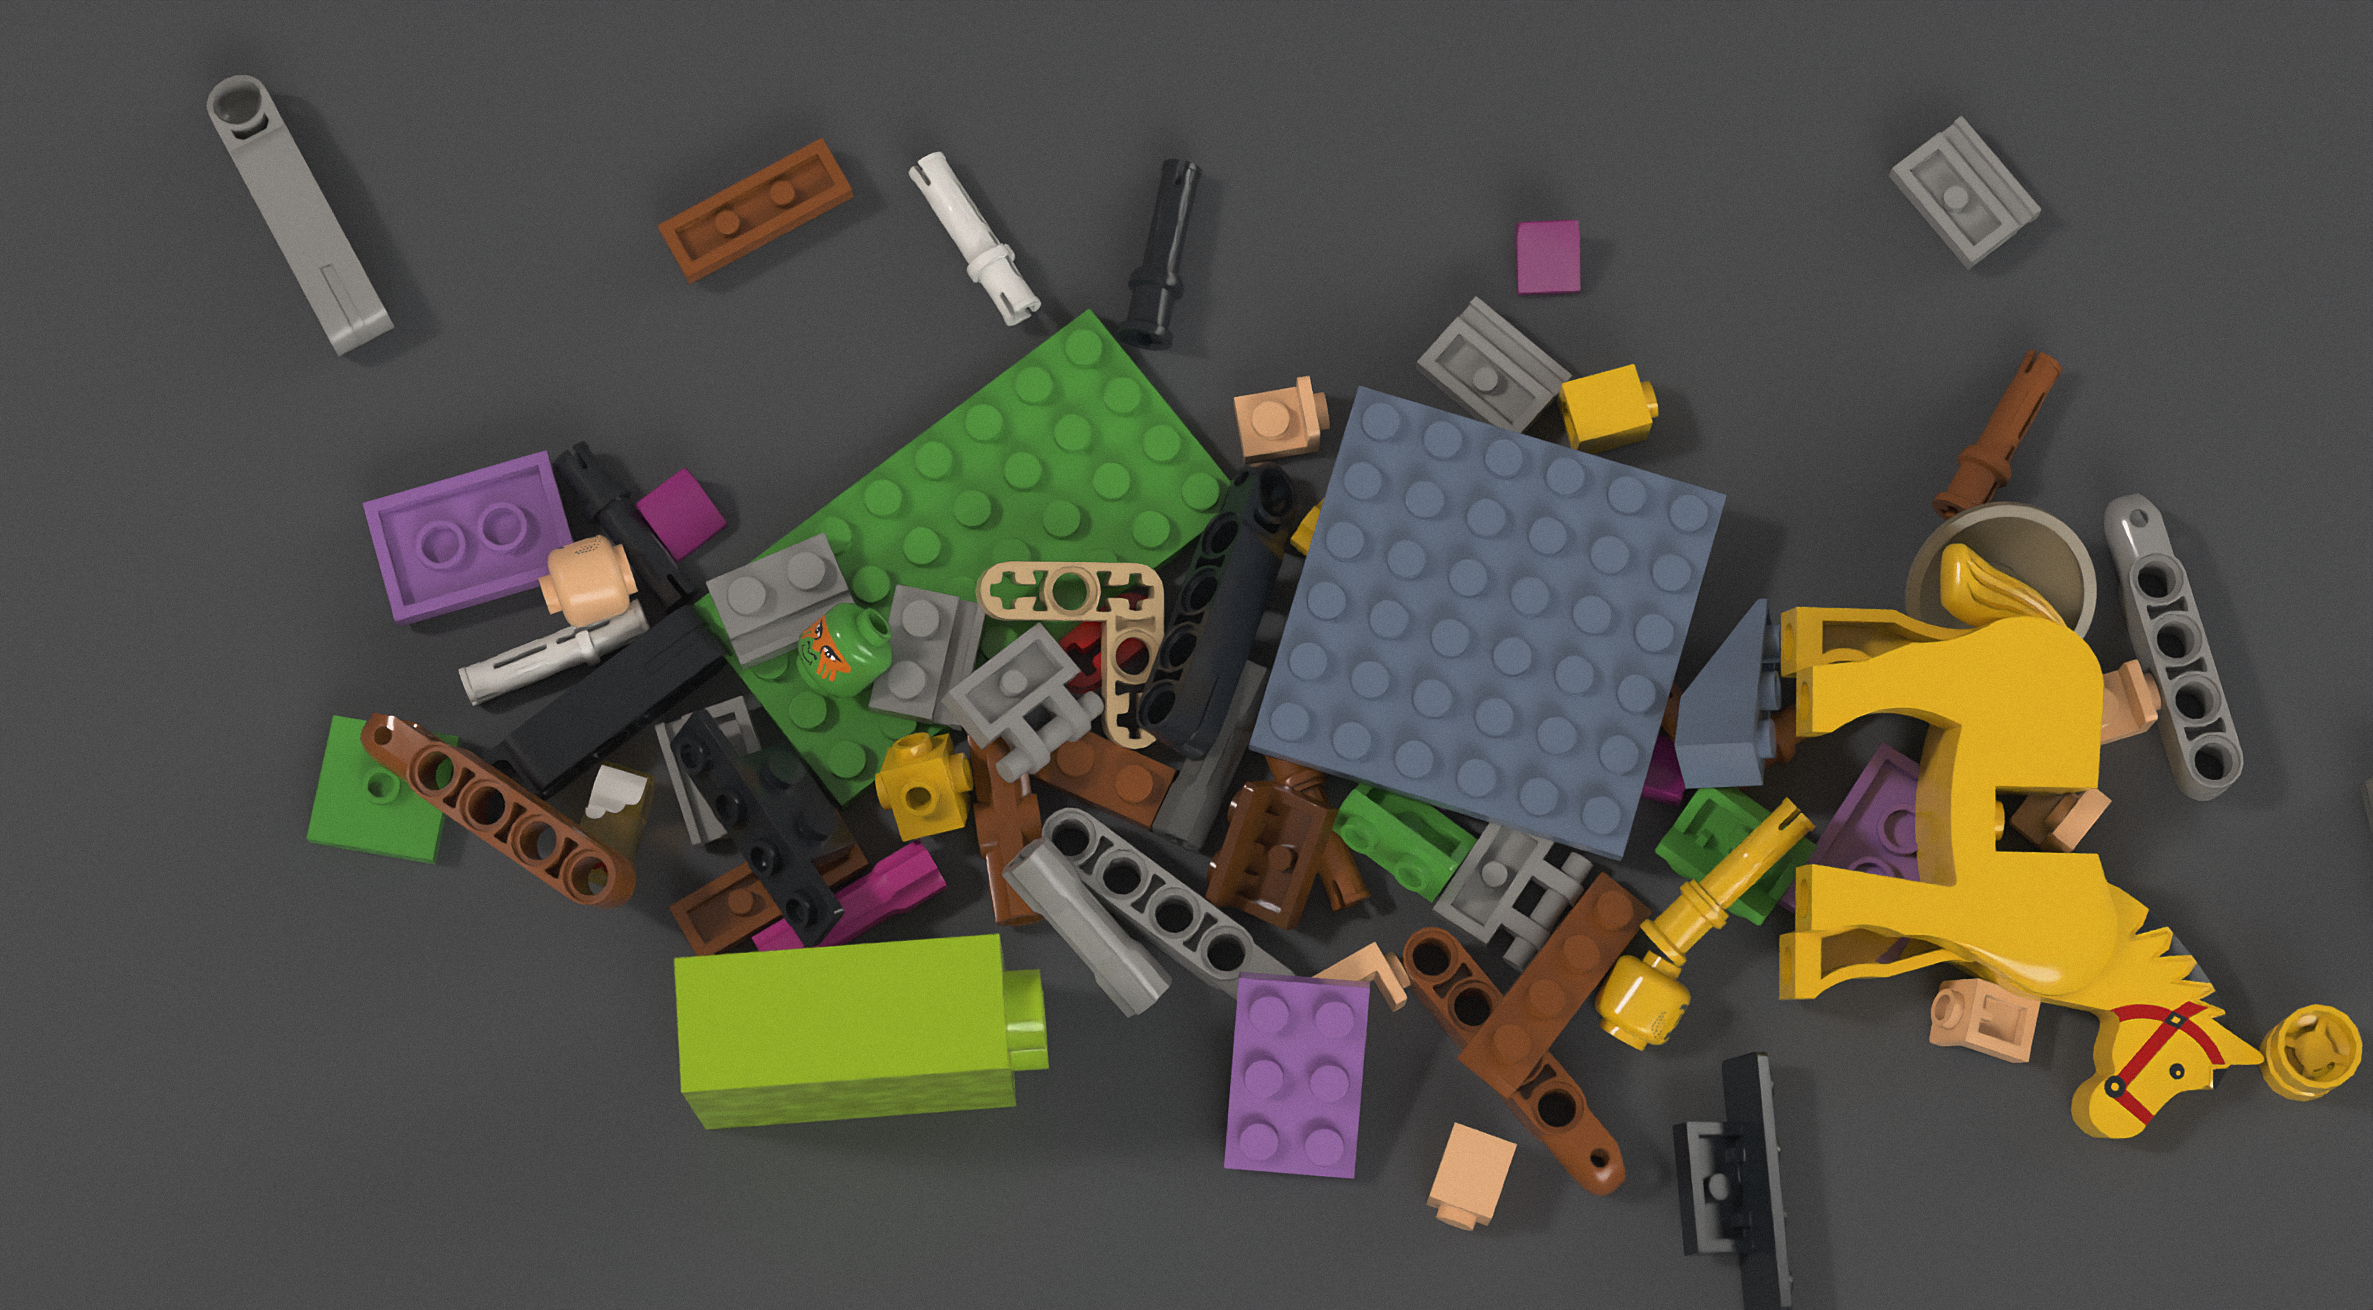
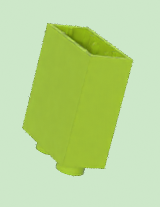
(855, 1031)

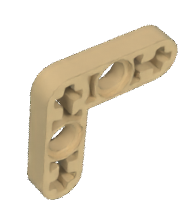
(1116, 623)

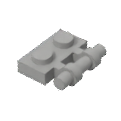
(1013, 685)
(1493, 879)

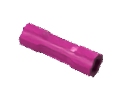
(891, 888)

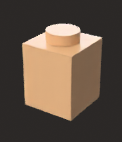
(1470, 1177)

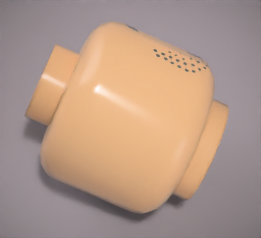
(588, 581)

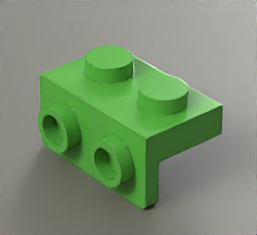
(1711, 829)
(1404, 838)

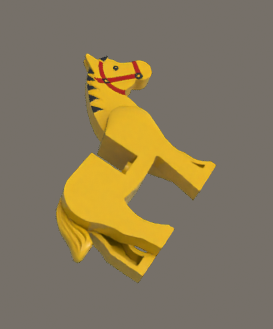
(2007, 716)

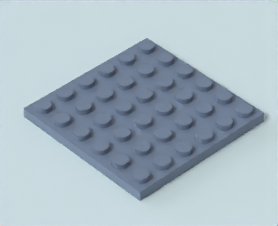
(1488, 623)

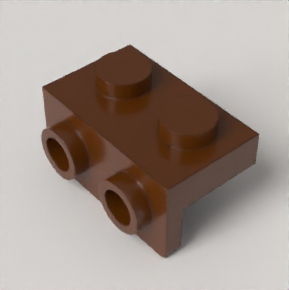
(1270, 852)

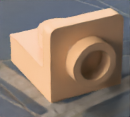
(1281, 421)
(2128, 702)
(2058, 822)
(1371, 965)
(1984, 1019)

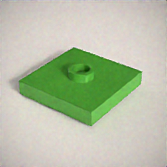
(368, 806)

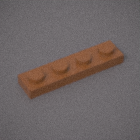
(1554, 985)

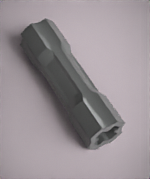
(1200, 788)

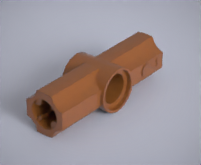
(1005, 823)

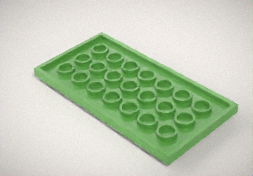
(1038, 466)

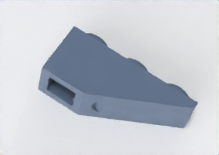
(1726, 710)

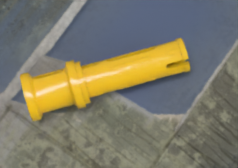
(1704, 903)

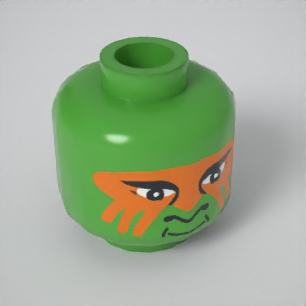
(844, 650)

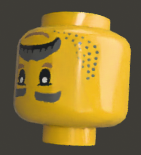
(1642, 1000)

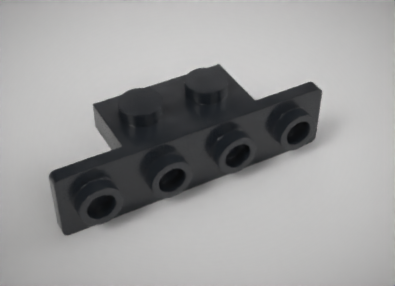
(773, 819)
(1734, 1187)

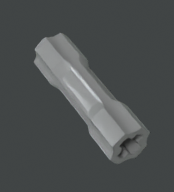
(1054, 890)

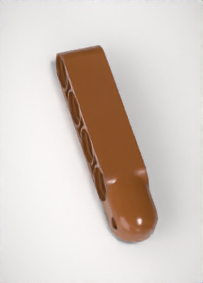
(414, 757)
(1569, 1144)

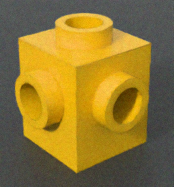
(925, 785)

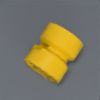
(2310, 1053)

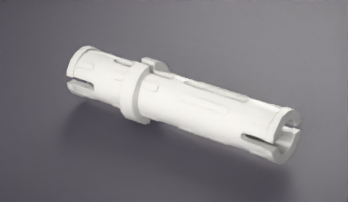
(987, 258)
(552, 654)

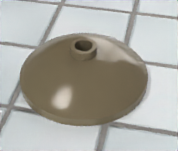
(2019, 542)

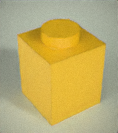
(1607, 410)

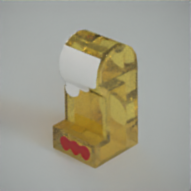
(618, 812)

